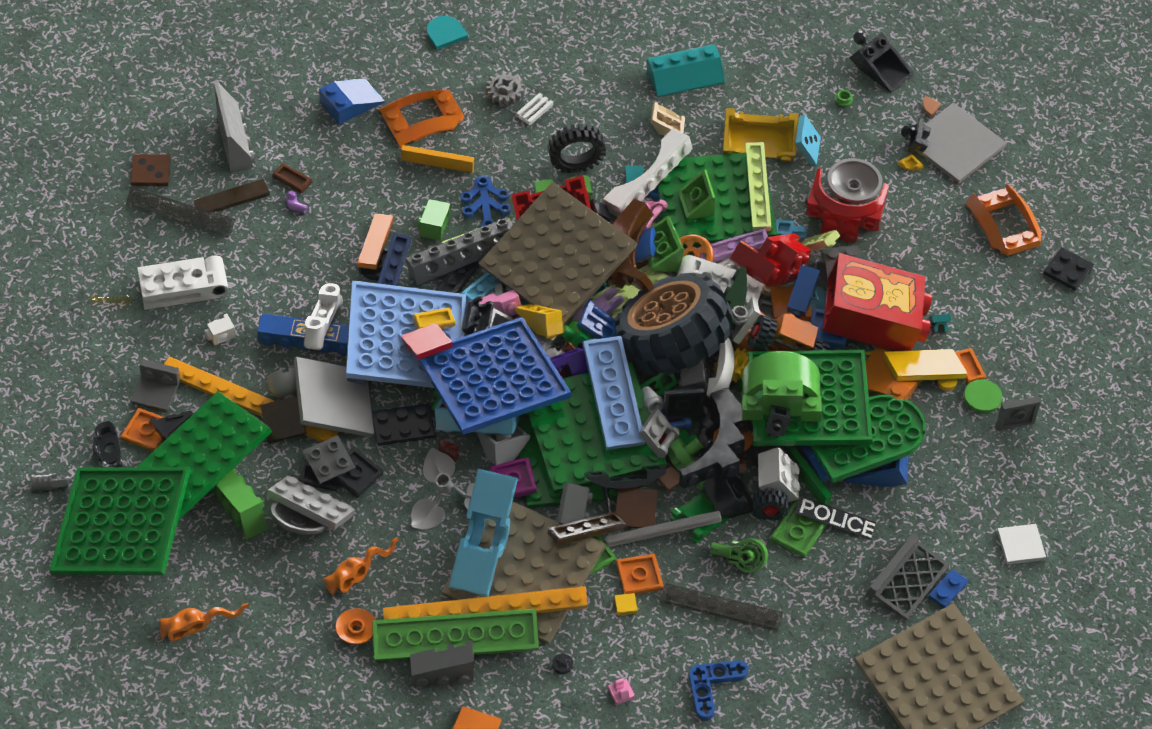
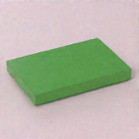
(797, 532)

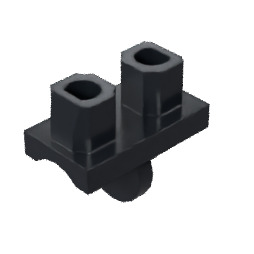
(914, 133)

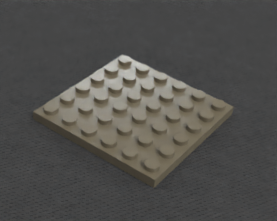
(558, 253)
(536, 563)
(939, 675)

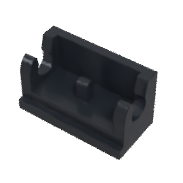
(477, 316)

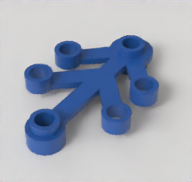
(485, 201)

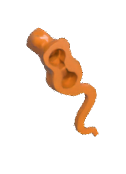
(354, 570)
(192, 621)

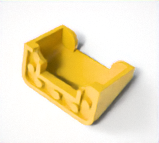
(775, 132)

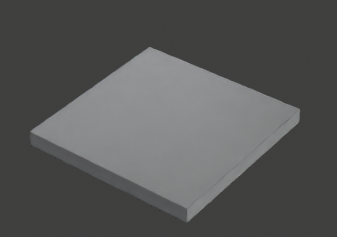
(959, 143)
(330, 400)

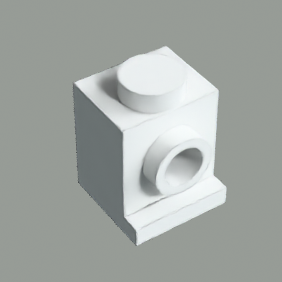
(220, 330)

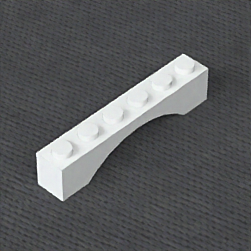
(673, 150)

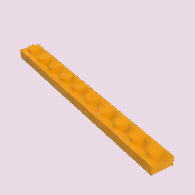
(243, 397)
(542, 601)

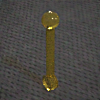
(95, 298)

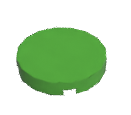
(982, 396)

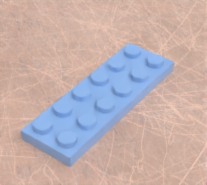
(613, 392)

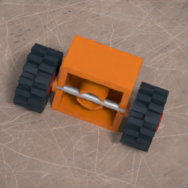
(785, 334)

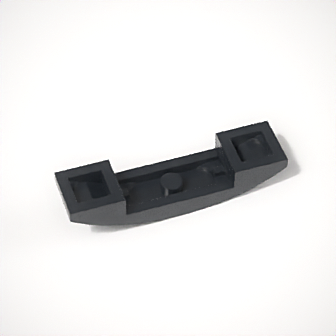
(648, 475)

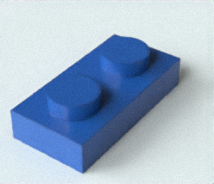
(948, 589)

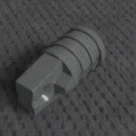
(48, 482)

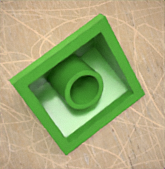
(698, 197)

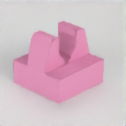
(621, 691)

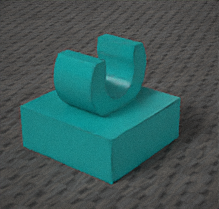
(941, 320)

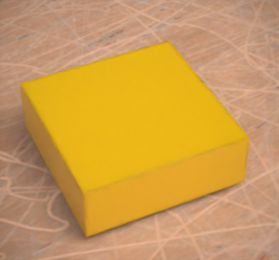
(626, 604)

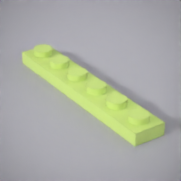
(758, 186)

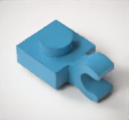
(788, 227)

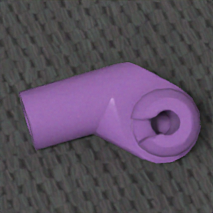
(293, 204)

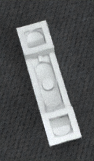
(724, 368)

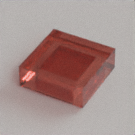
(449, 449)

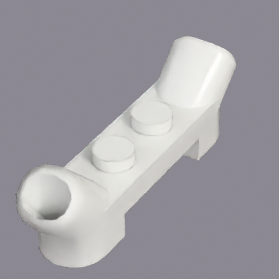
(322, 316)

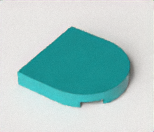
(445, 31)

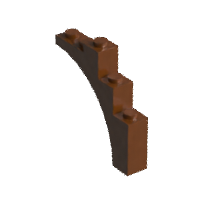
(632, 223)

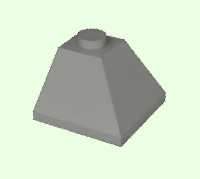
(502, 448)

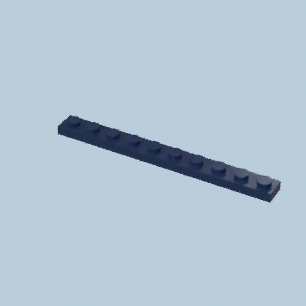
(391, 269)

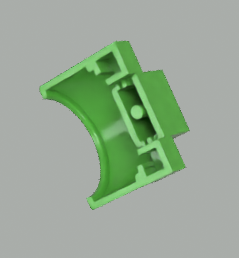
(783, 380)

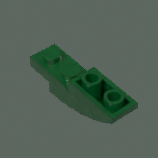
(737, 293)

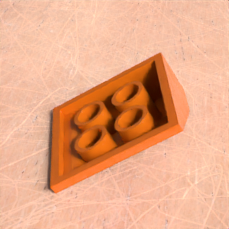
(881, 380)

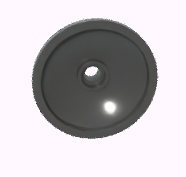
(294, 521)

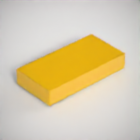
(441, 317)

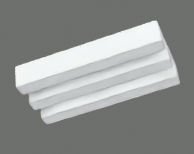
(548, 104)

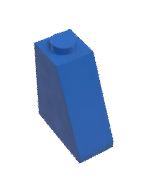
(803, 291)

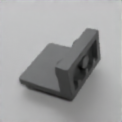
(156, 385)

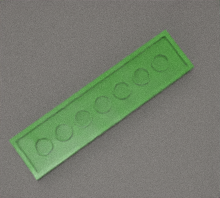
(488, 631)

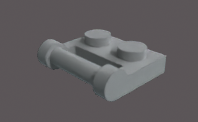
(654, 429)

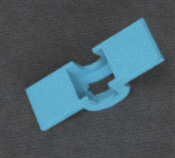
(489, 500)

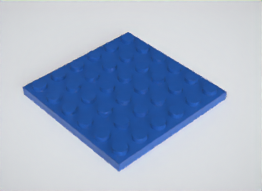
(494, 376)

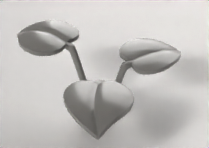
(436, 469)

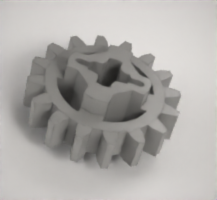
(506, 90)

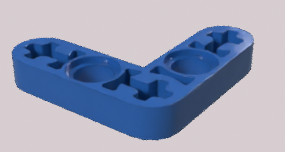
(708, 678)

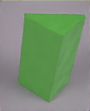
(668, 248)

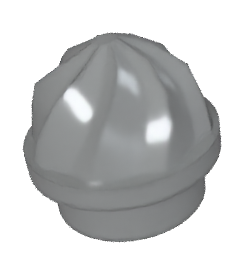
(739, 315)

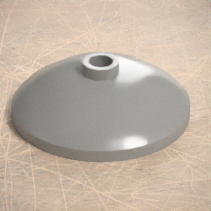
(856, 174)

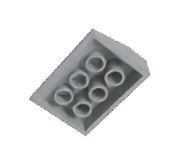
(233, 130)

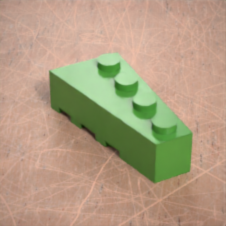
(241, 503)

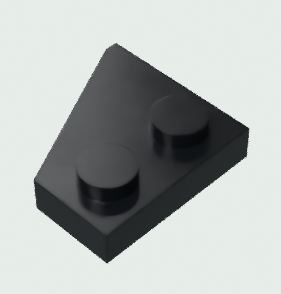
(169, 424)

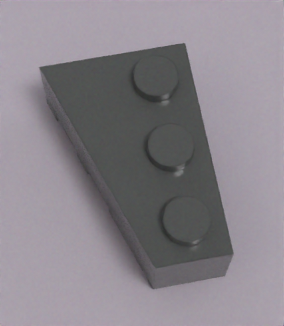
(444, 666)

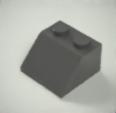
(574, 503)

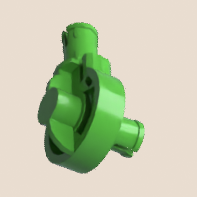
(682, 455)
(744, 554)

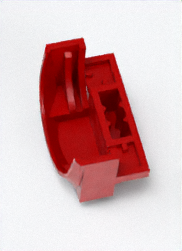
(844, 217)
(776, 260)

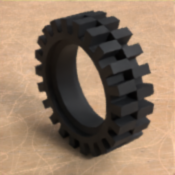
(574, 135)

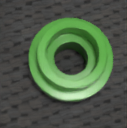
(848, 99)

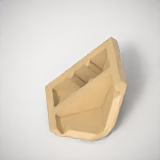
(666, 120)

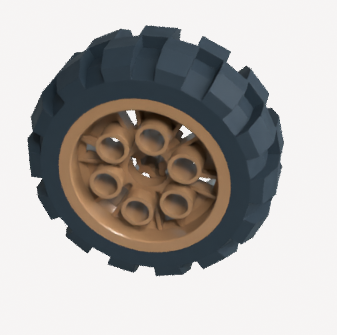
(674, 324)

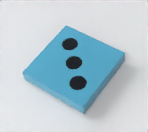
(808, 140)

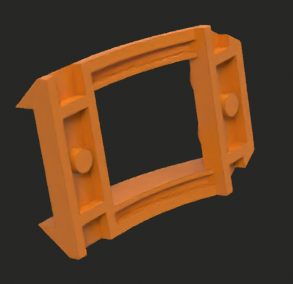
(399, 127)
(1013, 244)

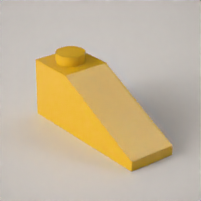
(542, 320)

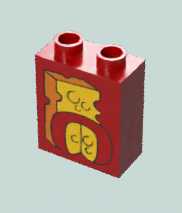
(876, 304)

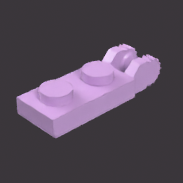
(602, 302)

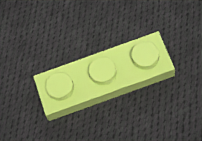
(820, 241)

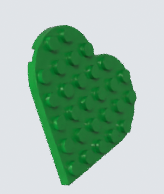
(896, 433)

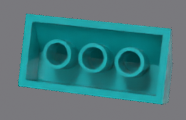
(685, 70)

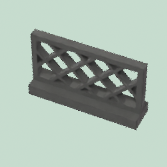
(892, 569)

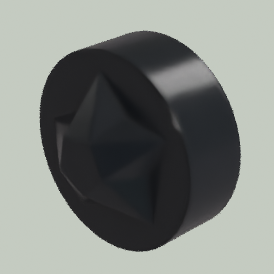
(562, 664)

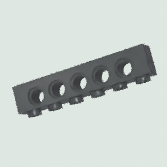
(456, 252)

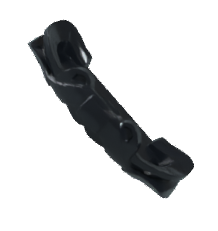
(106, 435)

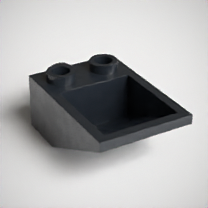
(881, 61)

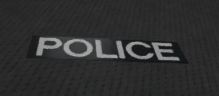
(835, 517)

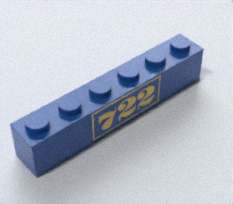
(291, 332)

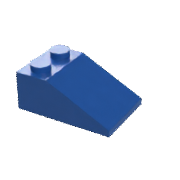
(348, 98)
(887, 475)

